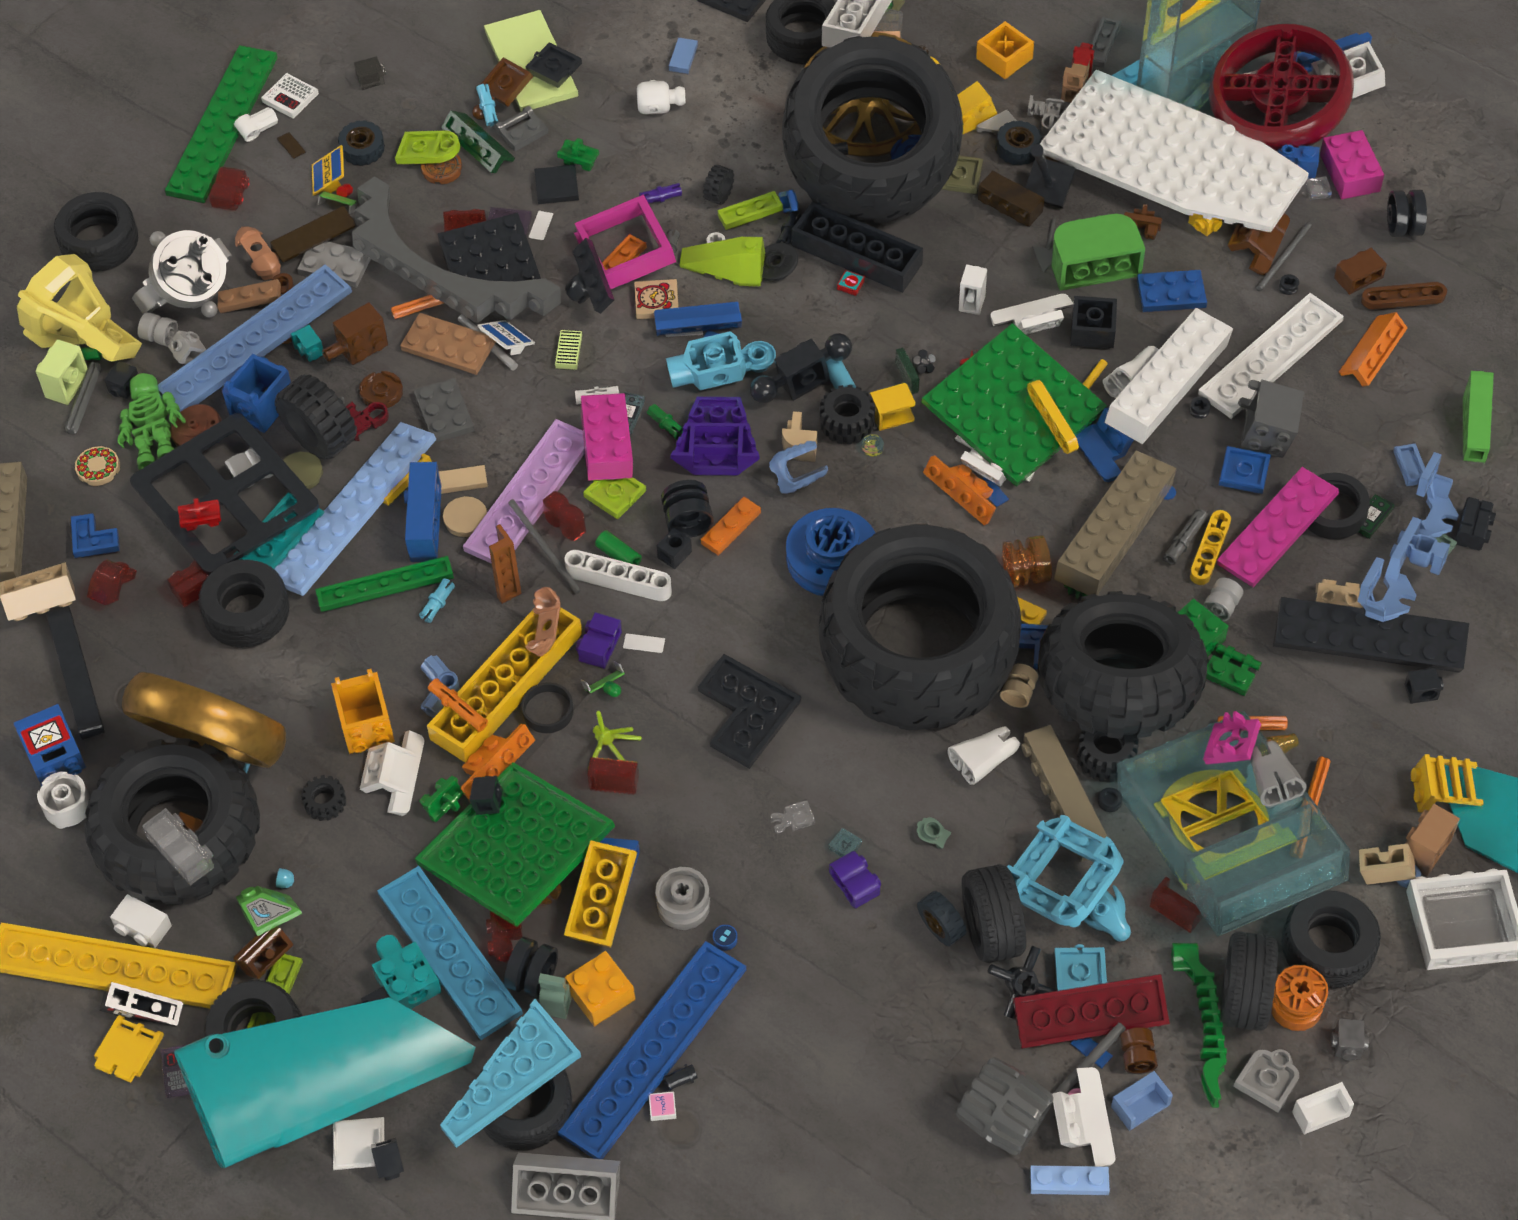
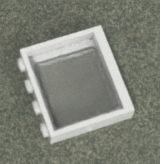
(1465, 918)

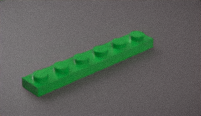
(384, 583)

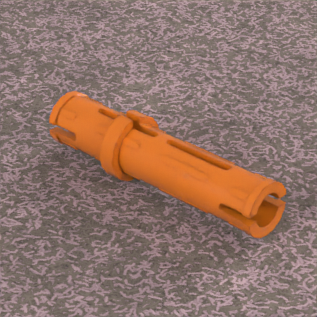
(450, 699)

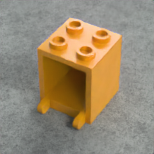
(362, 712)

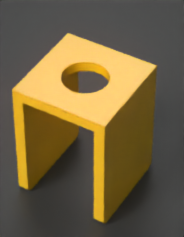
(893, 406)

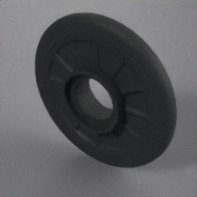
(788, 263)

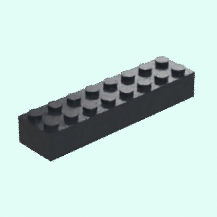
(1350, 633)

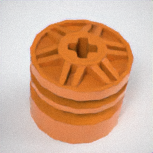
(1296, 1009)

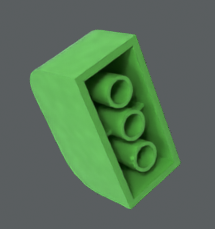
(1096, 251)

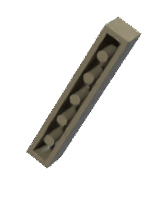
(12, 518)
(1060, 780)

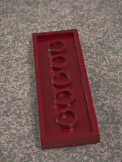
(1090, 1010)

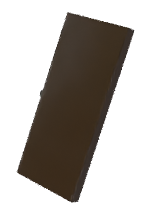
(291, 145)

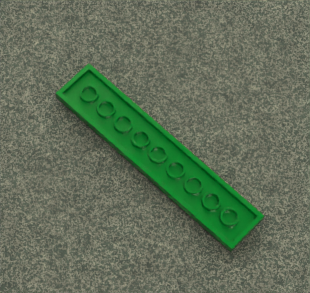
(216, 130)

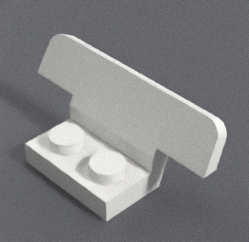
(1034, 315)
(982, 466)
(394, 770)
(1084, 1118)

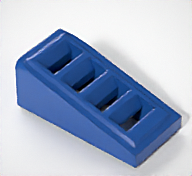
(789, 201)

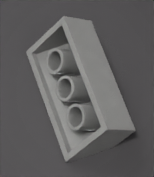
(565, 1186)

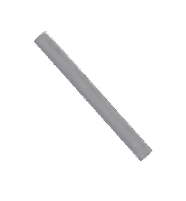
(496, 349)

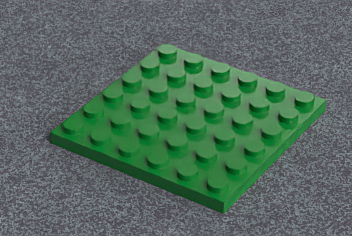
(992, 408)
(520, 853)

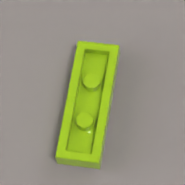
(750, 210)

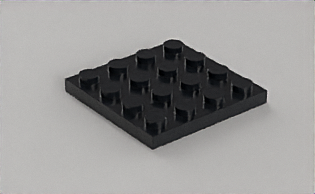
(490, 250)

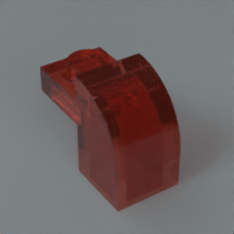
(107, 581)

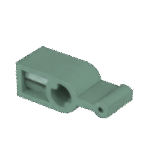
(554, 995)

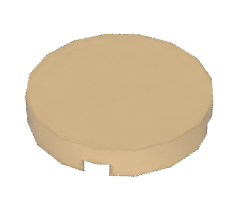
(463, 515)

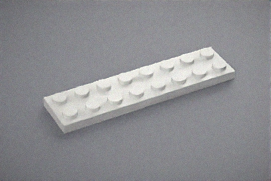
(1271, 353)

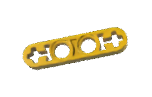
(1052, 416)
(1210, 547)

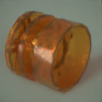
(1027, 561)

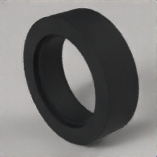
(1349, 526)

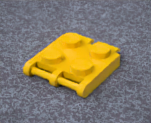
(126, 1049)

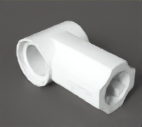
(252, 125)

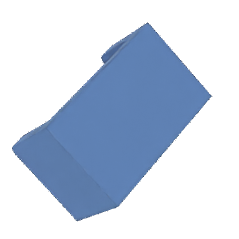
(1141, 1100)

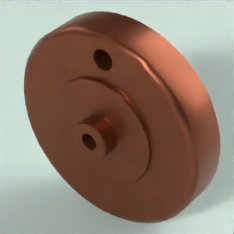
(198, 419)

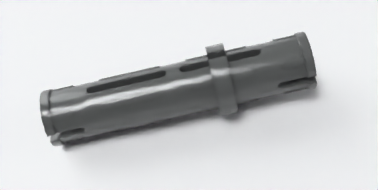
(1181, 542)

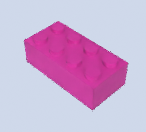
(606, 436)

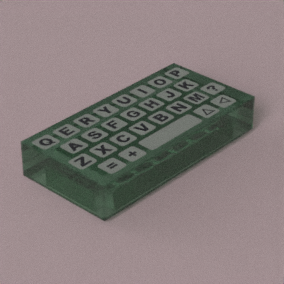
(907, 370)

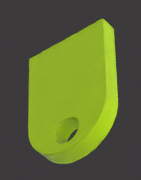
(427, 147)

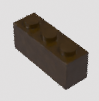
(1010, 198)

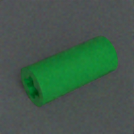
(616, 548)

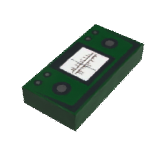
(1378, 511)

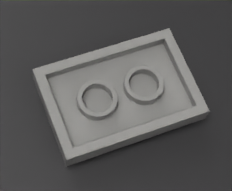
(341, 259)

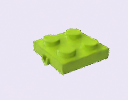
(615, 495)

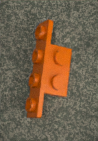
(963, 487)
(496, 756)

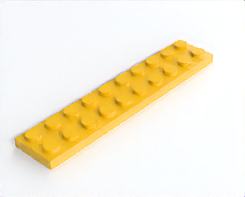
(99, 962)

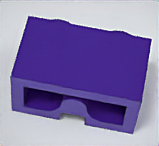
(600, 640)

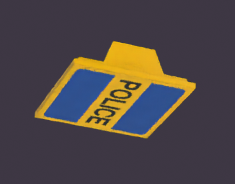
(328, 172)

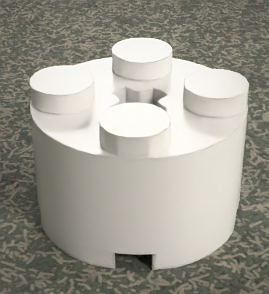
(63, 799)

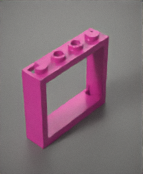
(640, 265)

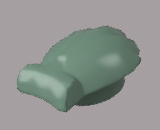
(932, 832)

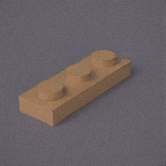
(249, 296)

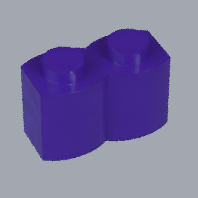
(855, 879)

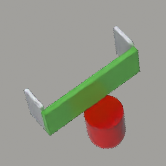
(342, 192)

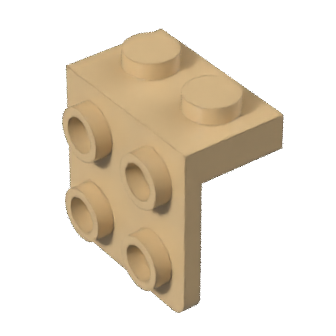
(1335, 594)

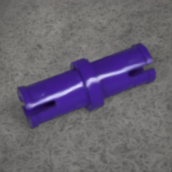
(662, 193)

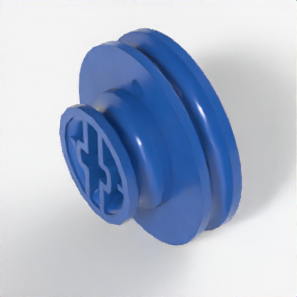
(835, 532)

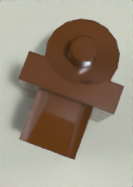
(1146, 220)

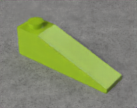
(732, 259)

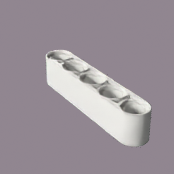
(629, 574)

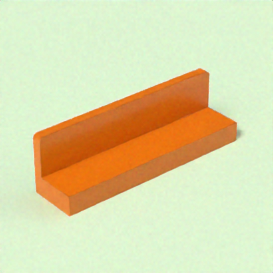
(1374, 348)

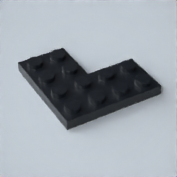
(758, 709)

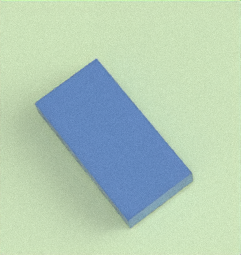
(683, 55)
(1409, 463)

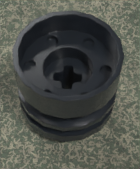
(687, 507)

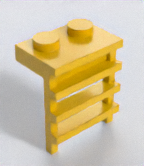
(1431, 782)

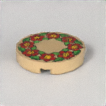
(97, 465)

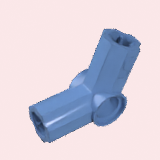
(435, 668)

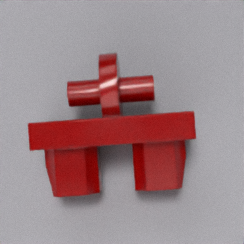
(199, 513)

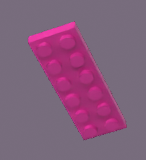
(1277, 527)

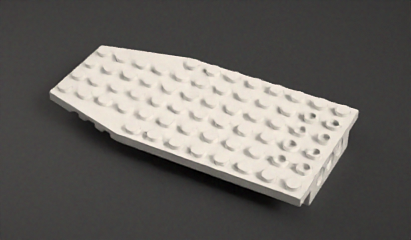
(1173, 154)

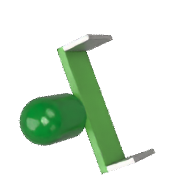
(607, 683)

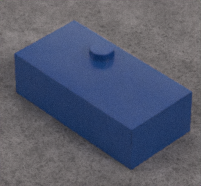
(423, 511)

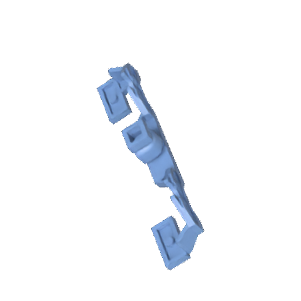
(1417, 544)

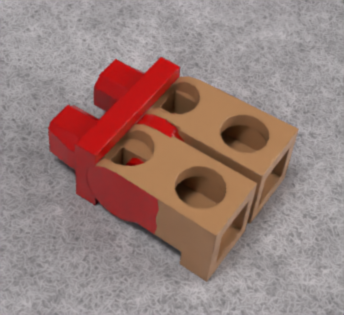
(1079, 74)

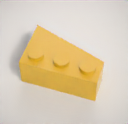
(975, 106)

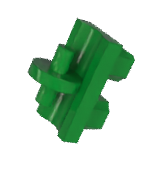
(578, 153)
(445, 798)

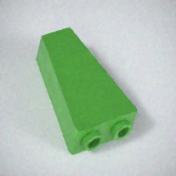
(1477, 416)

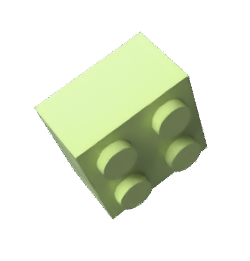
(62, 371)

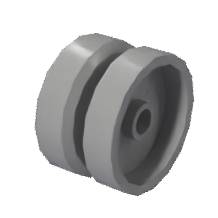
(682, 898)

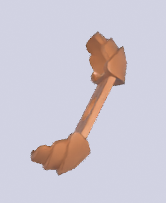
(264, 261)
(548, 607)

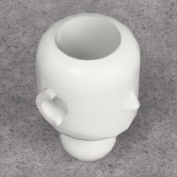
(656, 97)

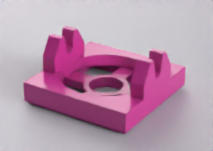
(1222, 751)

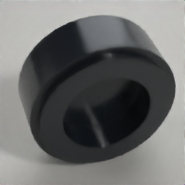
(1109, 799)

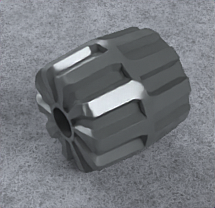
(1004, 1106)

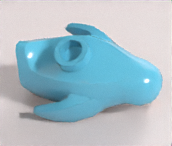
(1110, 916)

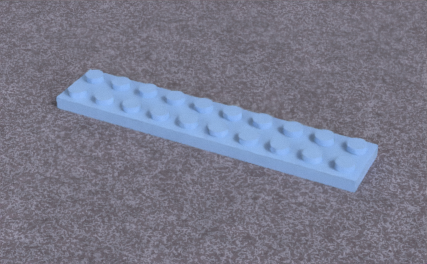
(353, 507)

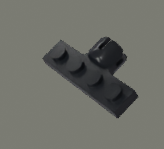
(590, 280)

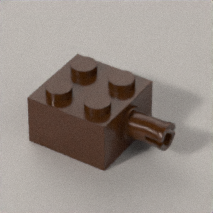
(358, 335)

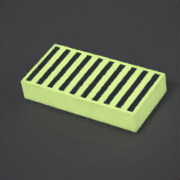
(568, 349)

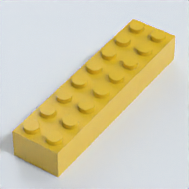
(501, 684)

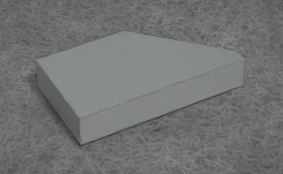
(995, 122)

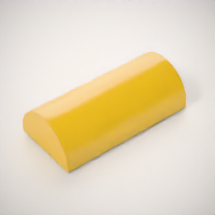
(600, 894)

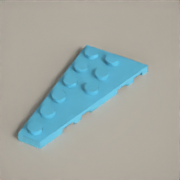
(516, 1069)

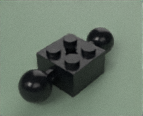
(801, 369)

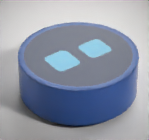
(725, 937)

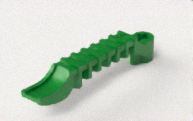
(1186, 958)

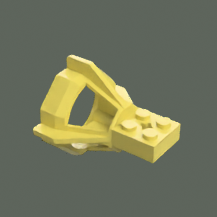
(77, 317)

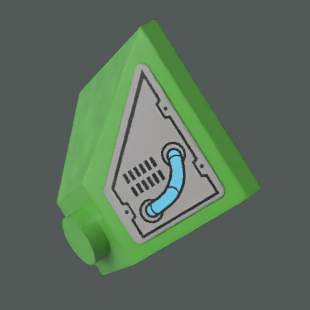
(266, 908)

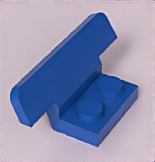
(1103, 446)

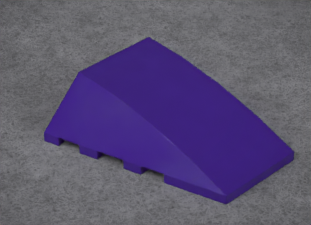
(716, 438)

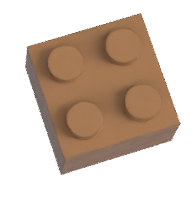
(1431, 837)

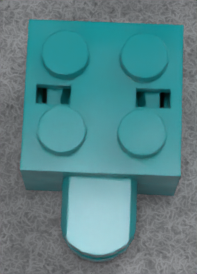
(406, 971)

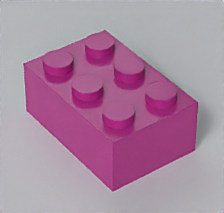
(1351, 164)

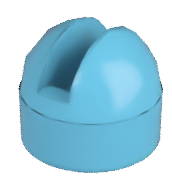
(284, 878)

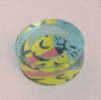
(872, 445)

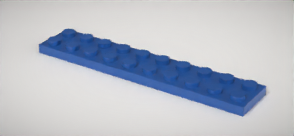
(652, 1051)

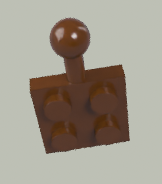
(504, 84)

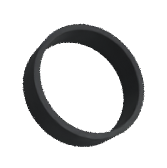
(547, 687)

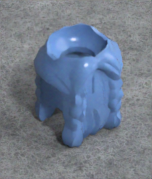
(778, 465)

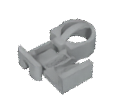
(1047, 111)

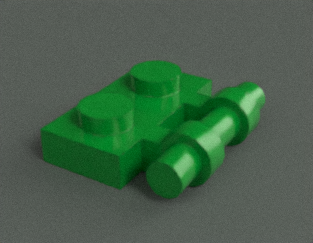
(1230, 675)

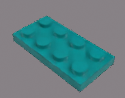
(277, 549)

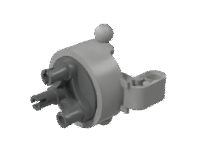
(183, 272)

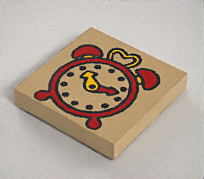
(655, 296)

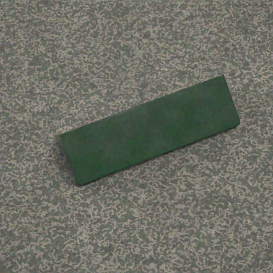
(477, 141)

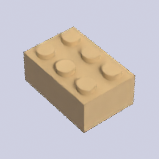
(37, 592)

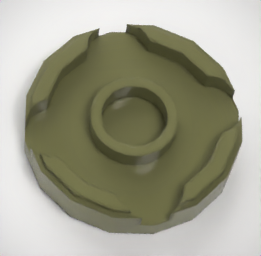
(306, 467)

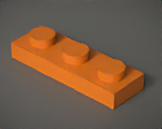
(731, 526)

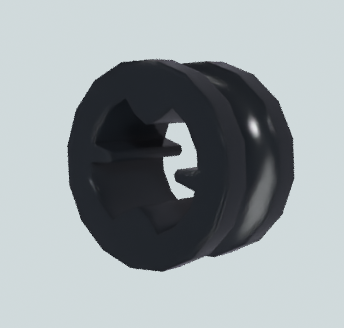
(1288, 289)
(1205, 405)

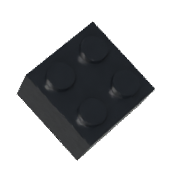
(1093, 322)

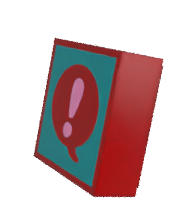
(850, 282)

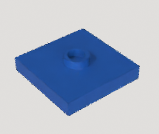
(1244, 470)

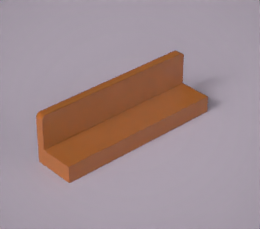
(504, 566)

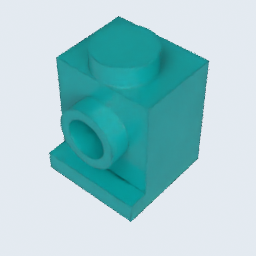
(307, 343)

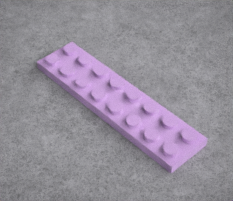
(536, 479)

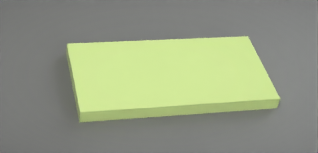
(518, 41)

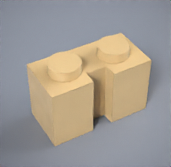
(1387, 866)

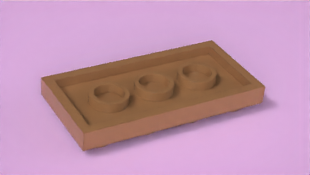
(447, 343)

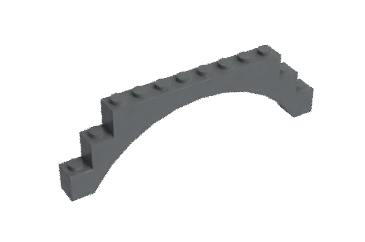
(466, 295)

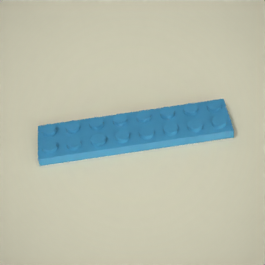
(450, 953)

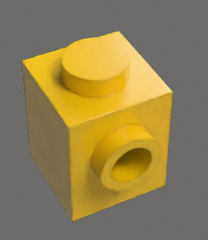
(1205, 225)

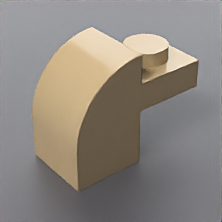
(795, 435)

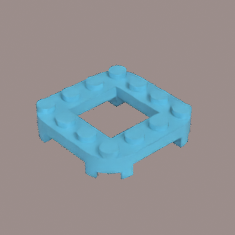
(1065, 833)

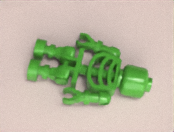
(148, 414)

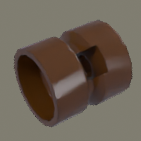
(1138, 1050)

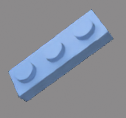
(1069, 1180)

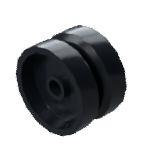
(1406, 213)
(526, 965)

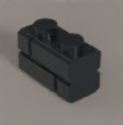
(1474, 524)

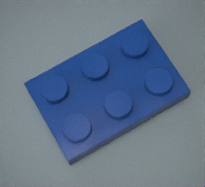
(1171, 290)

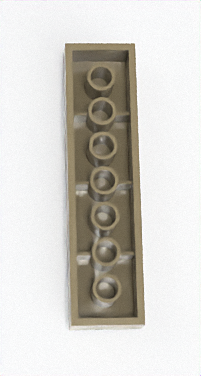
(1115, 524)

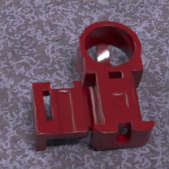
(364, 421)

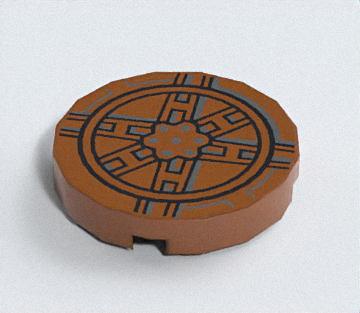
(442, 172)

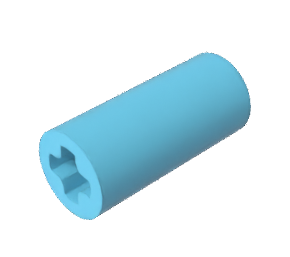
(839, 374)

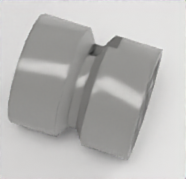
(157, 329)
(1224, 598)

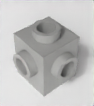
(186, 346)

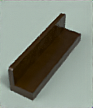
(312, 234)

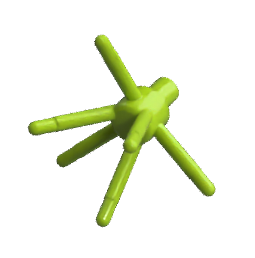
(606, 737)

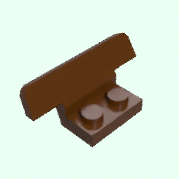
(1260, 242)

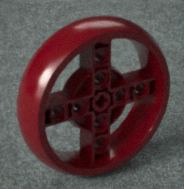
(1283, 85)

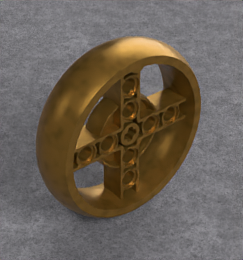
(204, 717)

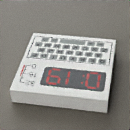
(289, 95)

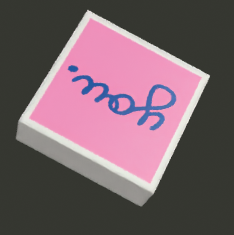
(662, 1106)

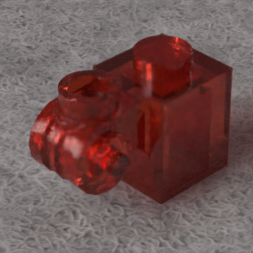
(502, 935)

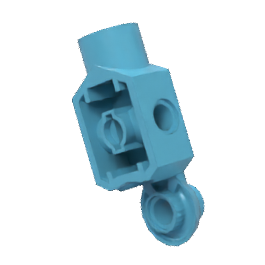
(718, 361)

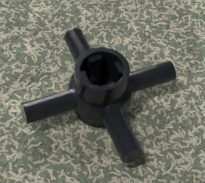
(1030, 984)

